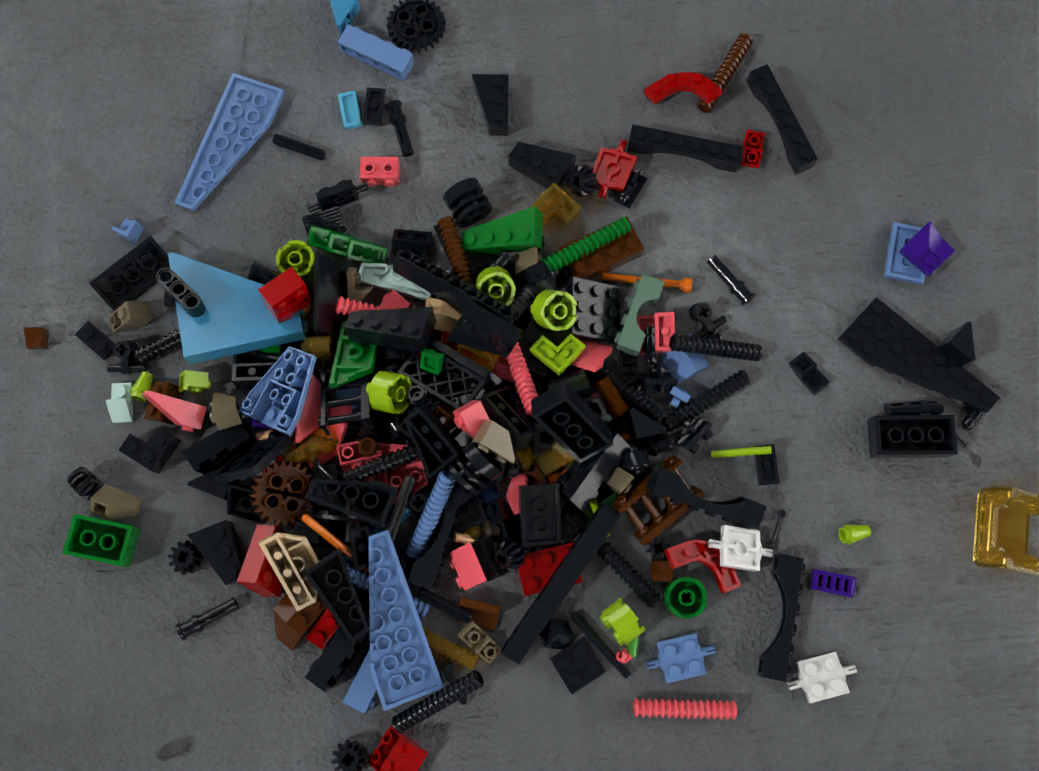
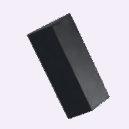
(131, 273)

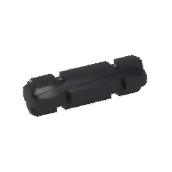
(650, 350)
(972, 417)

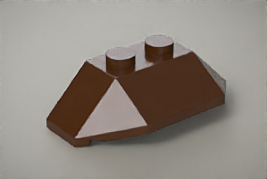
(293, 625)

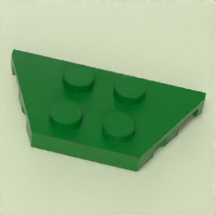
(351, 360)

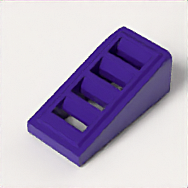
(850, 587)

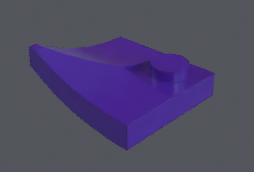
(927, 250)

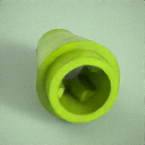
(142, 384)
(853, 533)

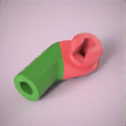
(629, 652)

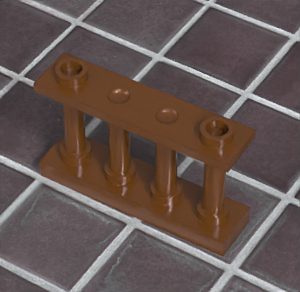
(661, 519)

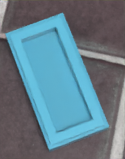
(350, 110)

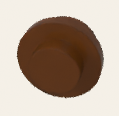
(367, 447)

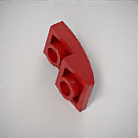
(752, 149)

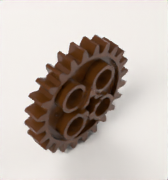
(279, 511)

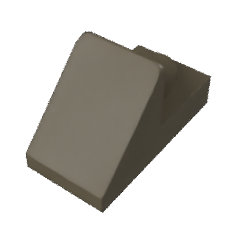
(353, 280)

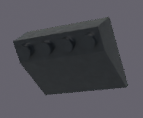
(329, 285)

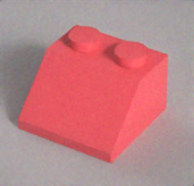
(467, 567)

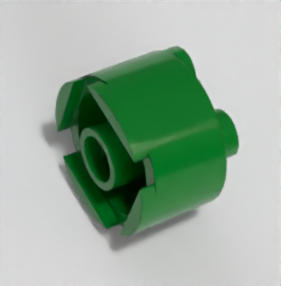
(696, 596)

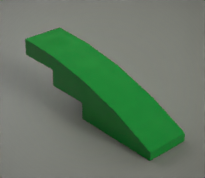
(346, 245)

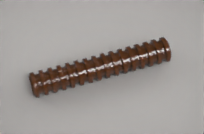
(728, 68)
(454, 249)

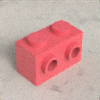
(380, 171)

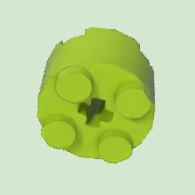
(295, 251)
(496, 277)
(554, 310)
(389, 392)
(622, 622)

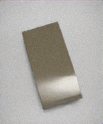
(480, 642)

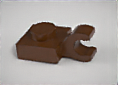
(538, 477)

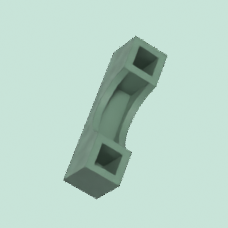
(647, 293)

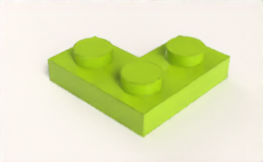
(557, 357)

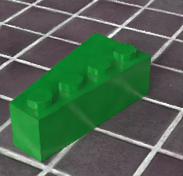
(509, 233)

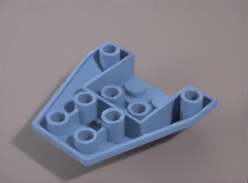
(282, 392)

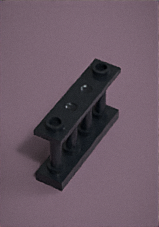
(364, 415)

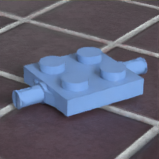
(680, 657)

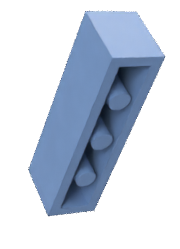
(376, 52)
(362, 690)

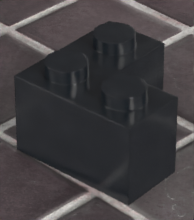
(153, 453)

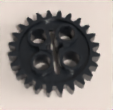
(401, 29)

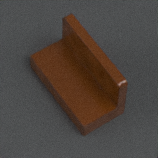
(615, 404)
(484, 614)

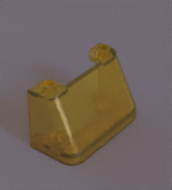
(1004, 530)

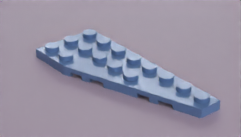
(237, 124)
(398, 646)

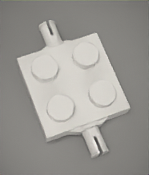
(740, 548)
(822, 677)

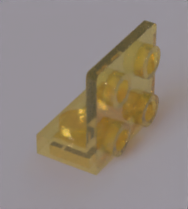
(313, 446)

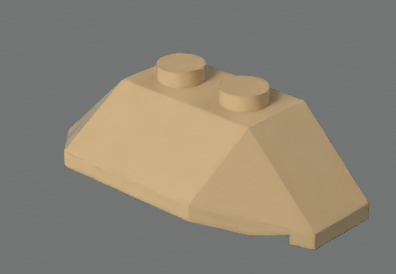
(290, 558)

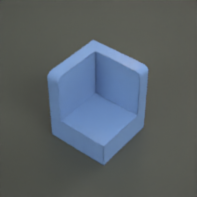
(129, 230)

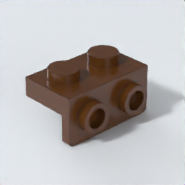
(164, 388)

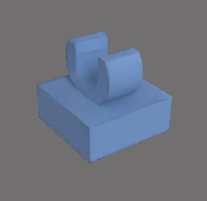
(679, 394)

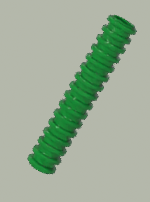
(588, 244)

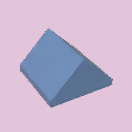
(683, 365)

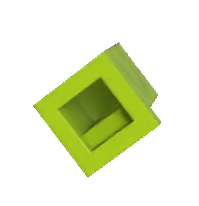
(194, 381)

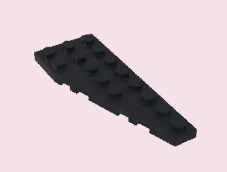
(897, 347)

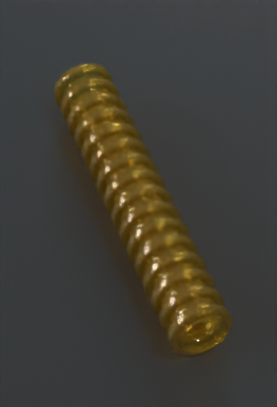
(450, 650)

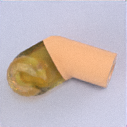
(469, 536)

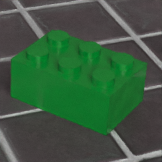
(101, 540)

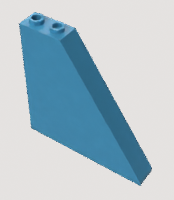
(233, 314)

